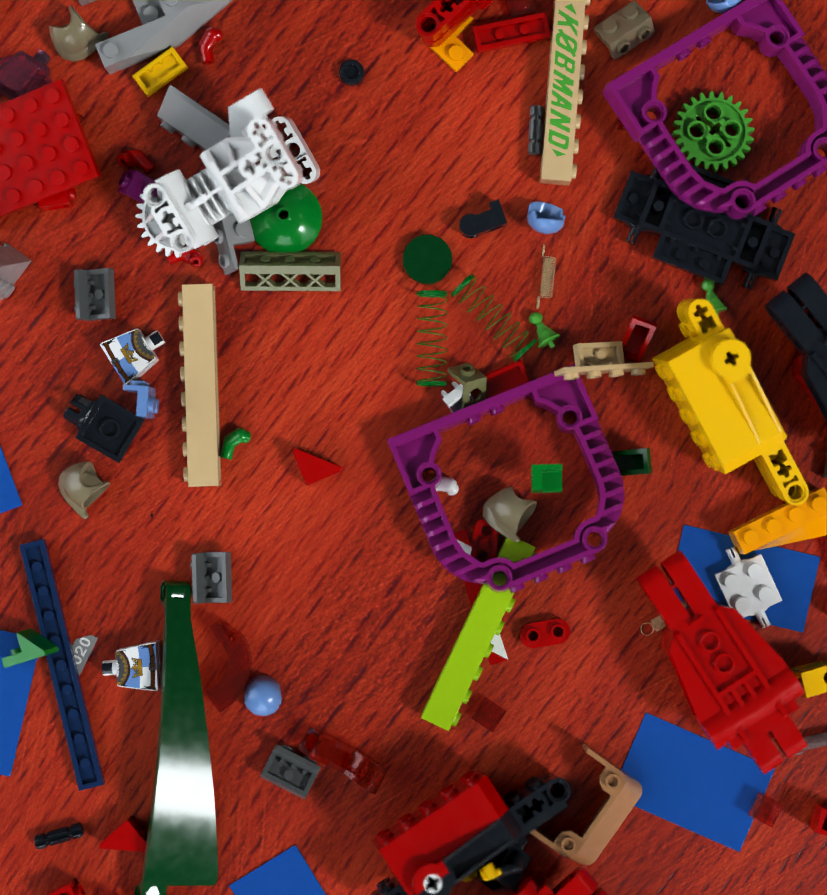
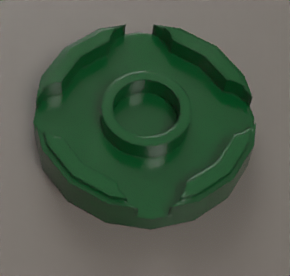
(427, 259)

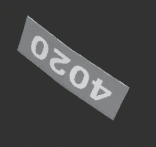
(82, 649)

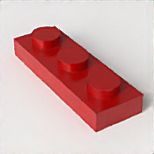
(511, 32)

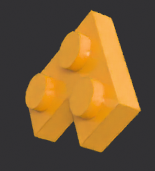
(453, 51)

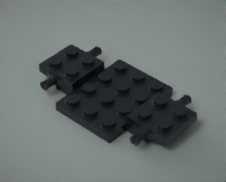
(700, 239)

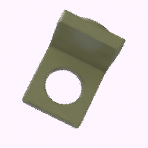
(470, 379)

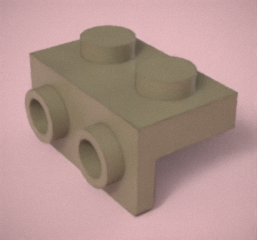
(625, 29)

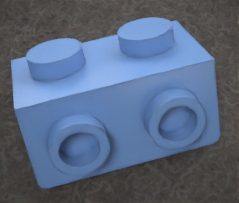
(146, 400)

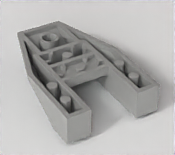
(163, 26)

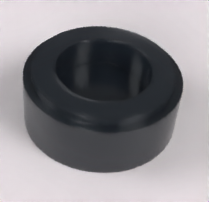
(351, 73)

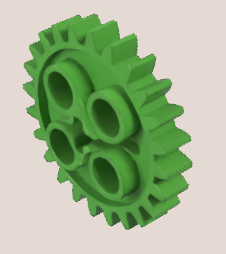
(727, 116)

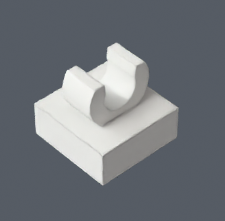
(454, 398)

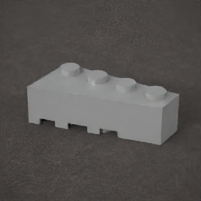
(11, 268)

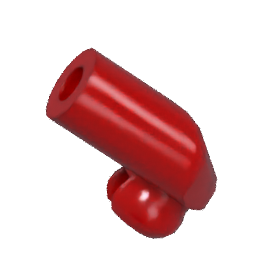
(191, 257)

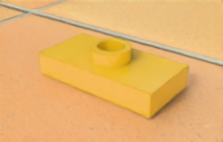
(160, 71)

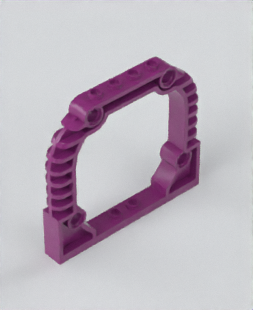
(636, 94)
(417, 450)

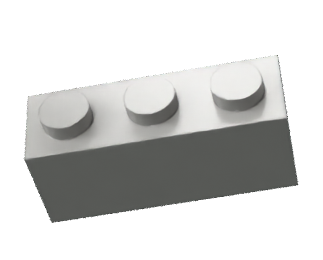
(191, 120)

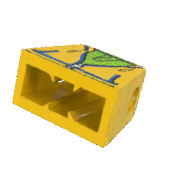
(812, 678)

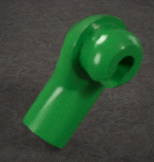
(233, 439)

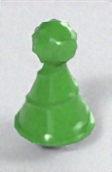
(718, 306)
(546, 335)

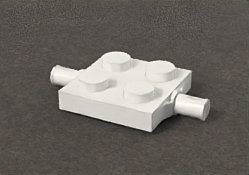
(748, 586)

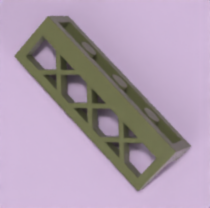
(290, 263)

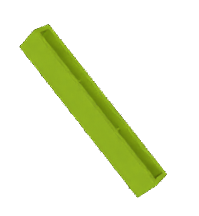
(473, 644)

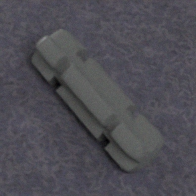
(535, 130)

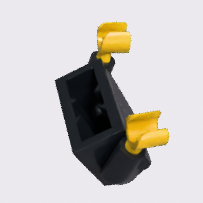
(504, 870)

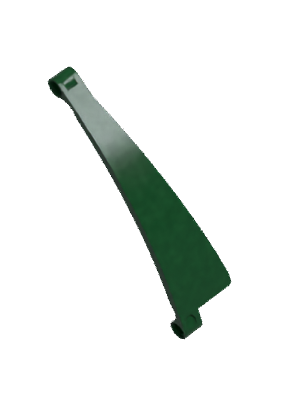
(182, 817)

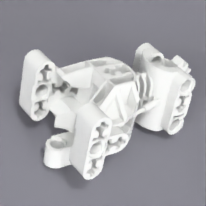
(230, 182)

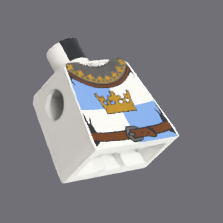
(132, 353)
(136, 666)

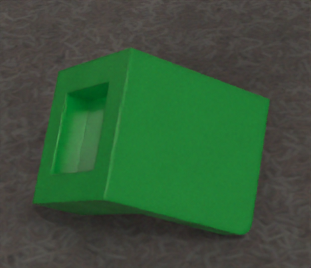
(546, 478)

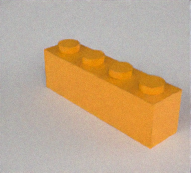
(783, 524)

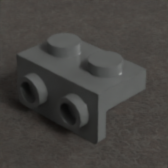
(94, 294)
(211, 577)
(290, 771)

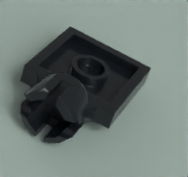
(104, 425)

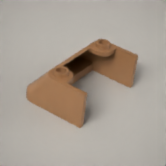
(623, 795)

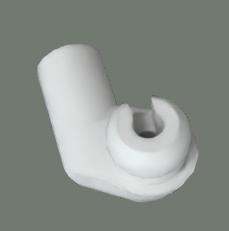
(447, 485)

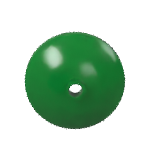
(294, 232)

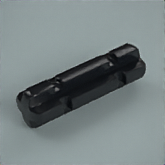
(59, 836)

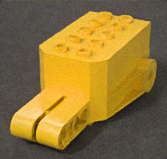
(724, 402)

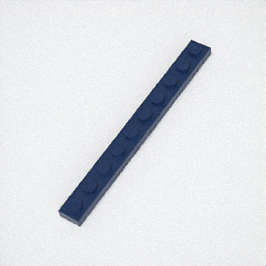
(62, 665)

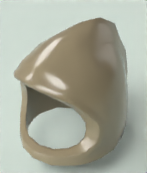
(76, 38)
(81, 486)
(507, 512)

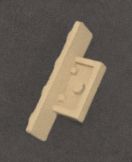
(599, 359)

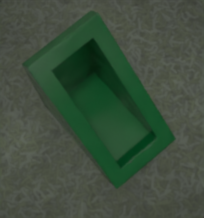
(633, 461)

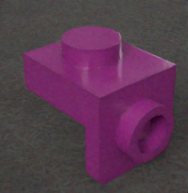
(133, 184)

